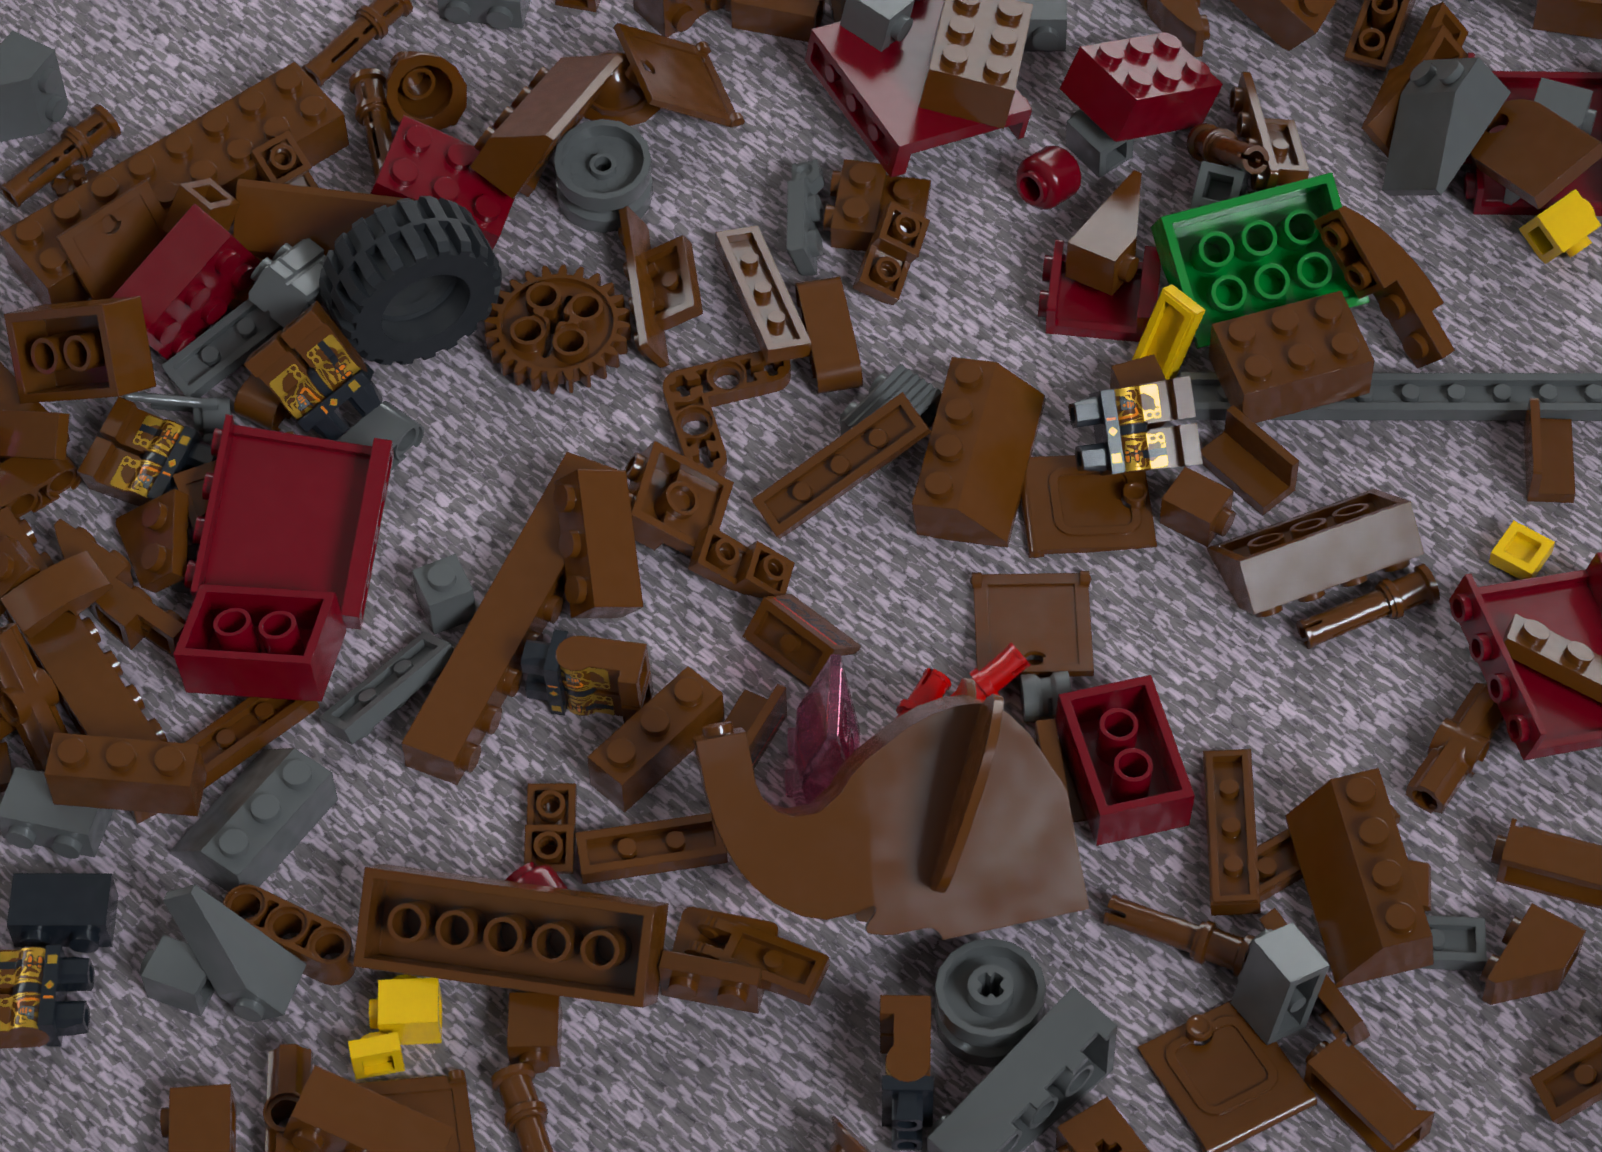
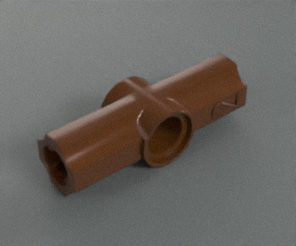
(27, 697)
(1455, 750)
(286, 1078)

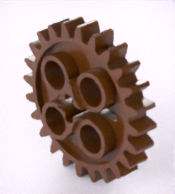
(524, 320)

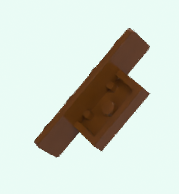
(1277, 136)
(661, 285)

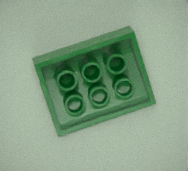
(1253, 252)

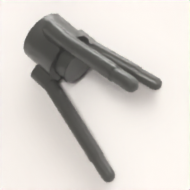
(207, 412)

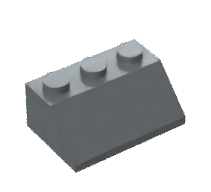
(258, 819)

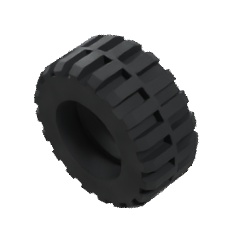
(410, 280)

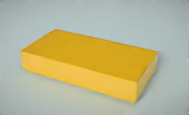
(1170, 330)

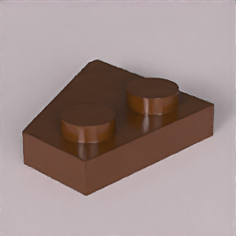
(157, 540)

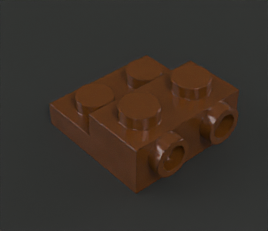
(862, 197)
(673, 498)

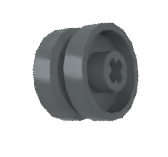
(602, 170)
(988, 1000)

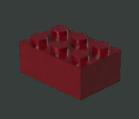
(1141, 86)
(438, 165)
(189, 281)
(260, 642)
(1124, 760)

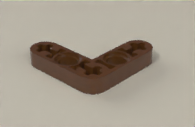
(698, 404)

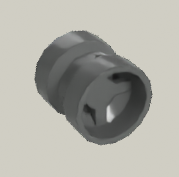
(1040, 695)

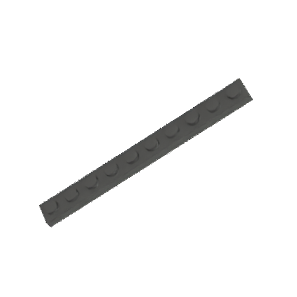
(1438, 397)

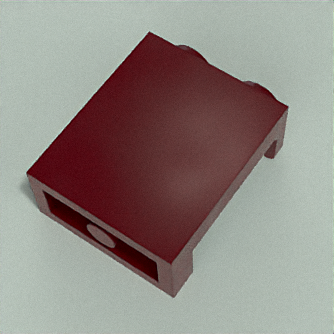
(1087, 312)

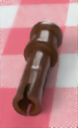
(369, 24)
(373, 112)
(79, 147)
(1223, 148)
(1387, 599)
(1201, 941)
(524, 1111)

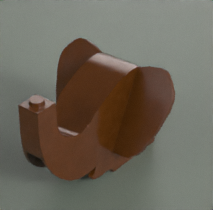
(924, 826)

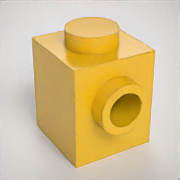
(1561, 228)
(410, 1008)

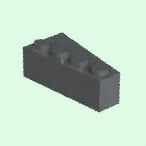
(1033, 1083)

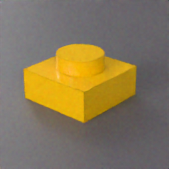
(1521, 551)
(376, 1055)

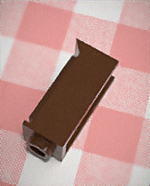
(1550, 864)
(1365, 1098)

